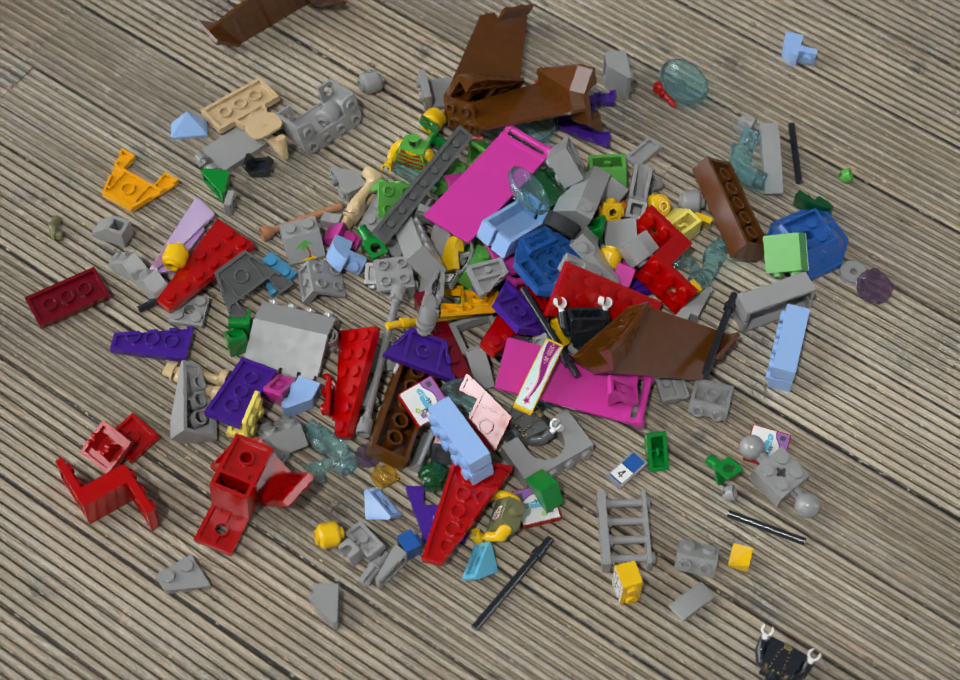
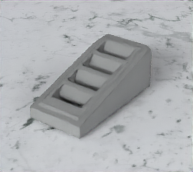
(395, 561)

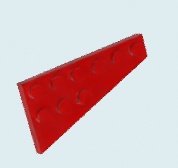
(212, 252)
(584, 288)
(496, 336)
(354, 364)
(459, 509)

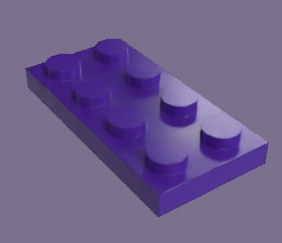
(237, 391)

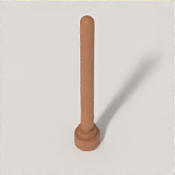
(267, 231)

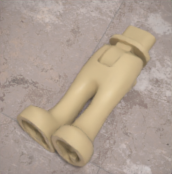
(360, 202)
(172, 371)

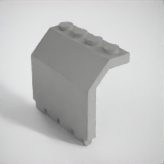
(290, 339)

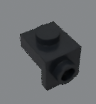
(257, 166)

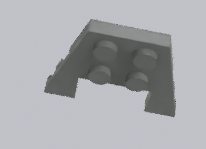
(244, 275)

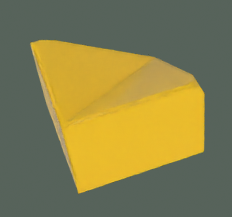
(740, 557)

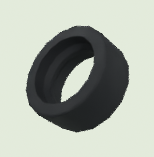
(561, 224)

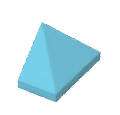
(481, 562)

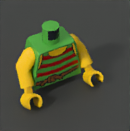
(410, 153)

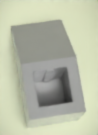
(347, 182)
(114, 230)

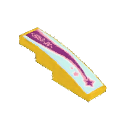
(538, 376)

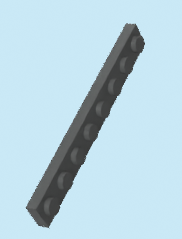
(422, 184)

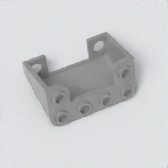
(305, 127)

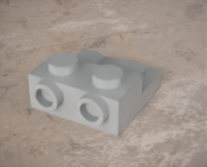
(710, 399)

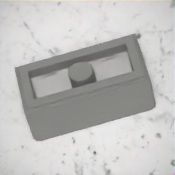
(614, 190)
(421, 452)

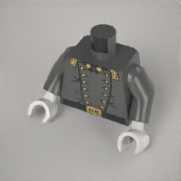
(532, 429)

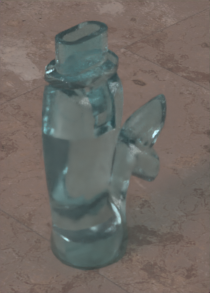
(711, 263)
(328, 443)

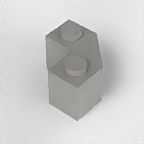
(638, 250)

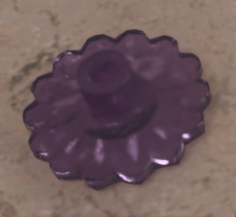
(363, 460)

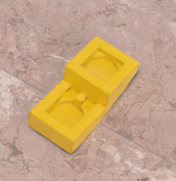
(450, 253)

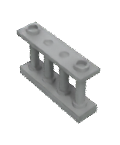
(607, 540)

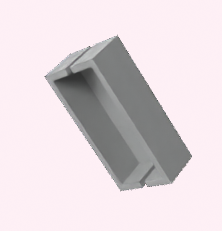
(766, 302)

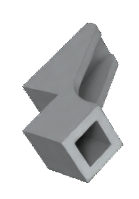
(638, 190)
(587, 247)
(133, 269)

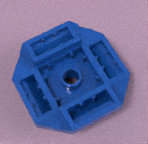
(824, 239)
(538, 257)

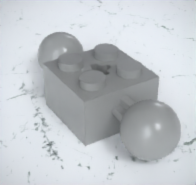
(779, 488)

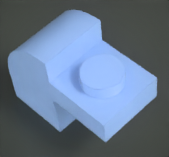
(793, 51)
(341, 256)

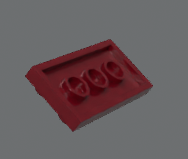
(67, 297)

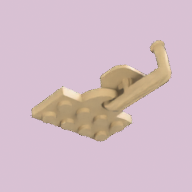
(248, 111)

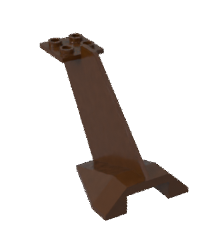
(253, 17)
(492, 56)
(558, 93)
(651, 345)

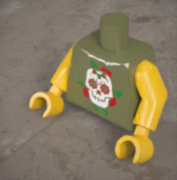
(504, 518)

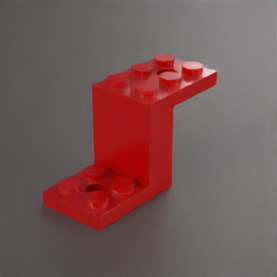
(658, 271)
(277, 483)
(108, 493)
(233, 494)

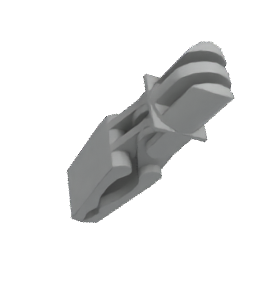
(430, 305)

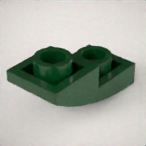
(805, 202)

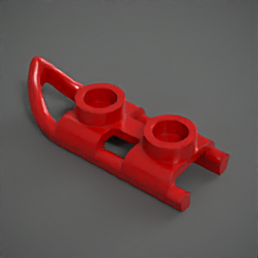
(330, 395)

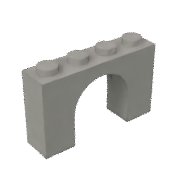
(575, 443)

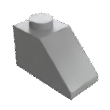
(326, 602)

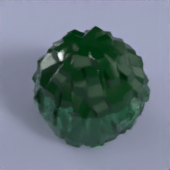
(433, 476)

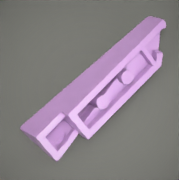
(187, 232)

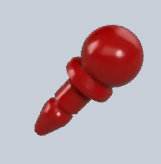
(659, 90)

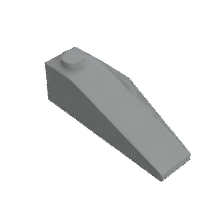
(583, 197)
(188, 416)

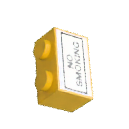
(627, 582)

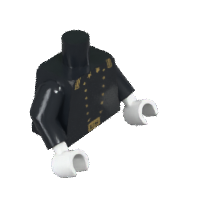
(582, 323)
(780, 660)

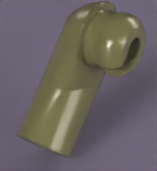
(53, 228)

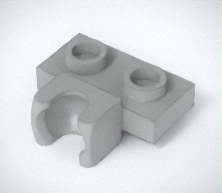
(360, 543)

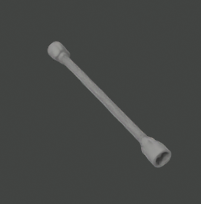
(364, 426)

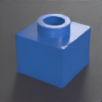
(410, 543)

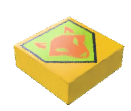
(706, 220)

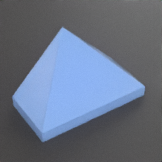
(188, 127)
(379, 506)

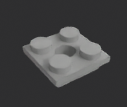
(196, 319)

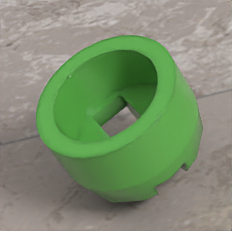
(846, 175)

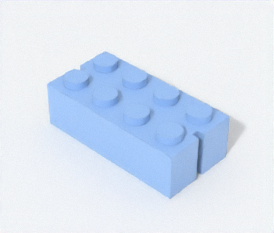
(506, 227)
(787, 347)
(460, 441)

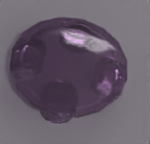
(874, 286)

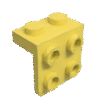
(249, 423)

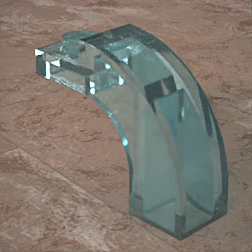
(741, 160)

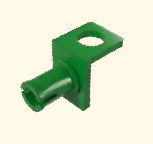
(433, 137)
(370, 243)
(241, 322)
(723, 469)

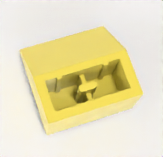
(684, 221)

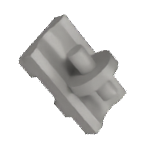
(747, 122)

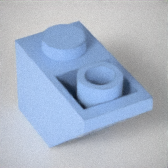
(302, 396)

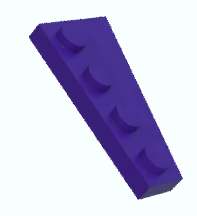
(164, 345)

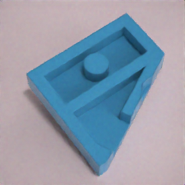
(280, 266)

